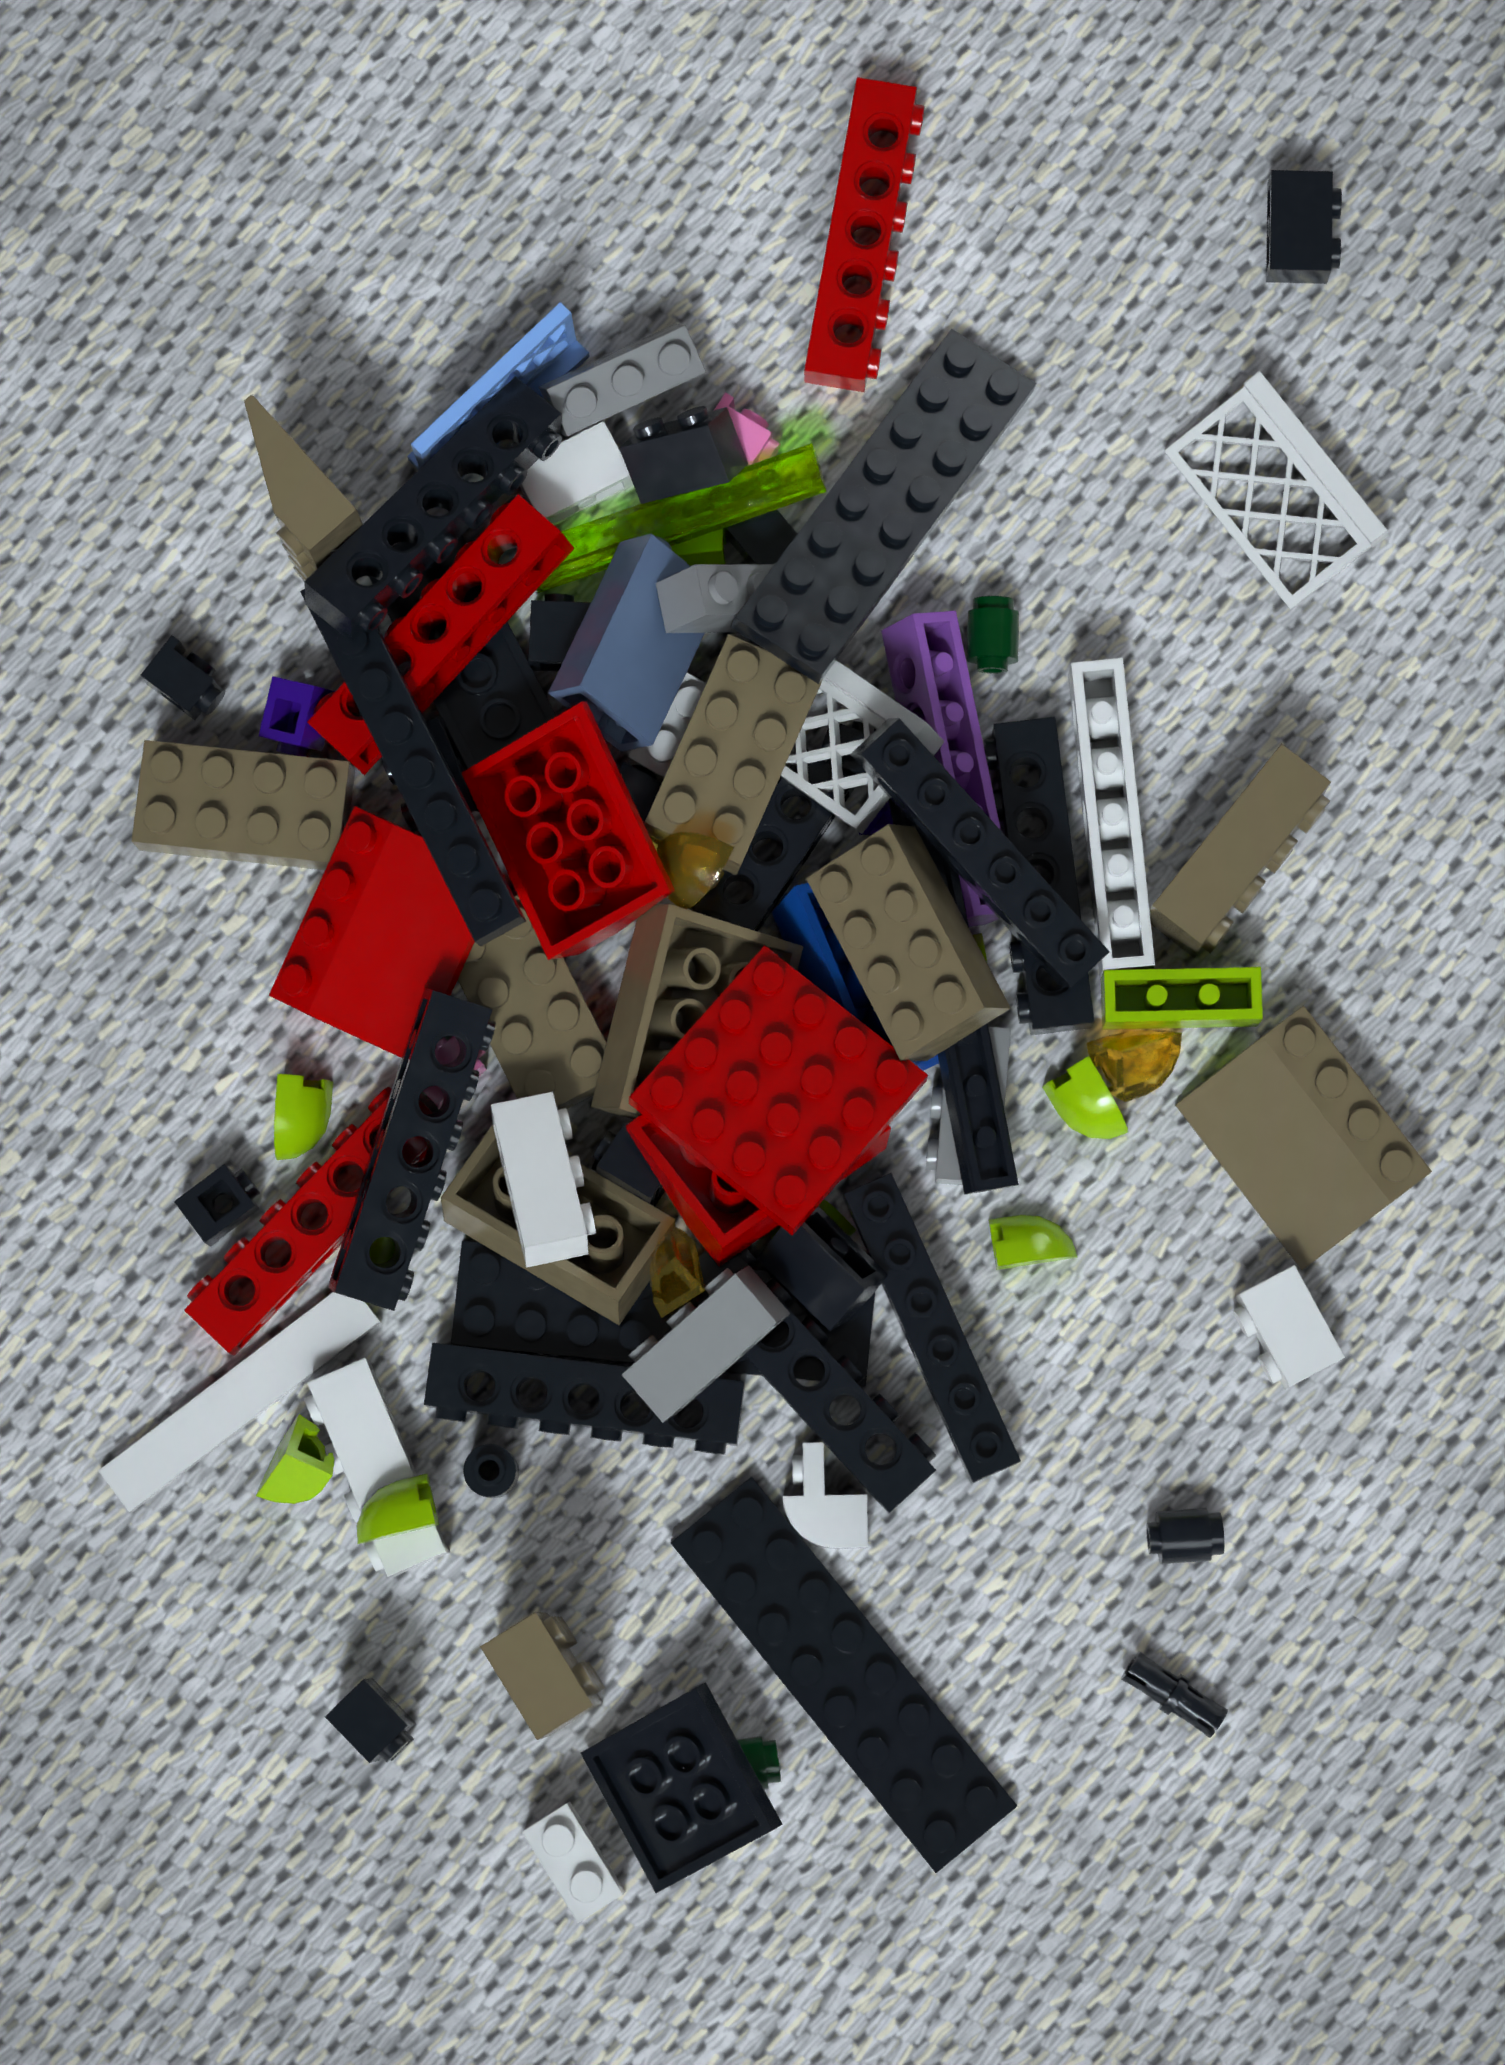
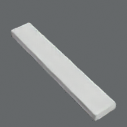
(237, 1398)

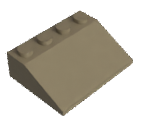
(306, 503)
(669, 981)
(1303, 1137)

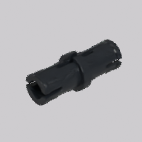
(1174, 1694)

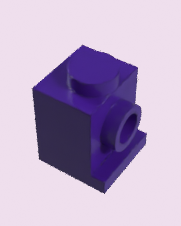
(287, 713)

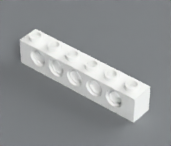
(1111, 814)

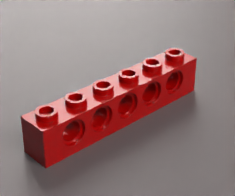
(874, 109)
(469, 624)
(210, 1299)

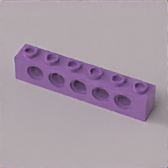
(934, 684)

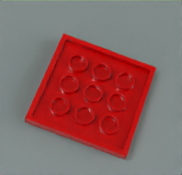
(778, 1089)

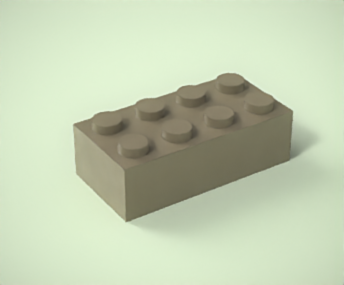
(733, 749)
(241, 805)
(1238, 850)
(908, 943)
(541, 1019)
(617, 1255)
(543, 1673)

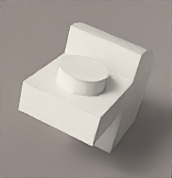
(823, 1518)

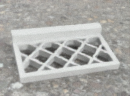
(1311, 463)
(874, 708)

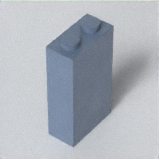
(622, 652)

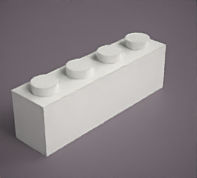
(371, 1456)

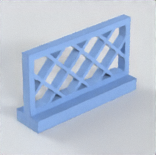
(537, 358)

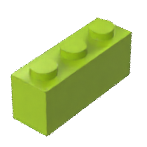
(1181, 998)

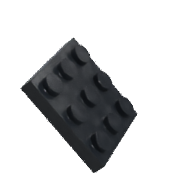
(681, 1788)

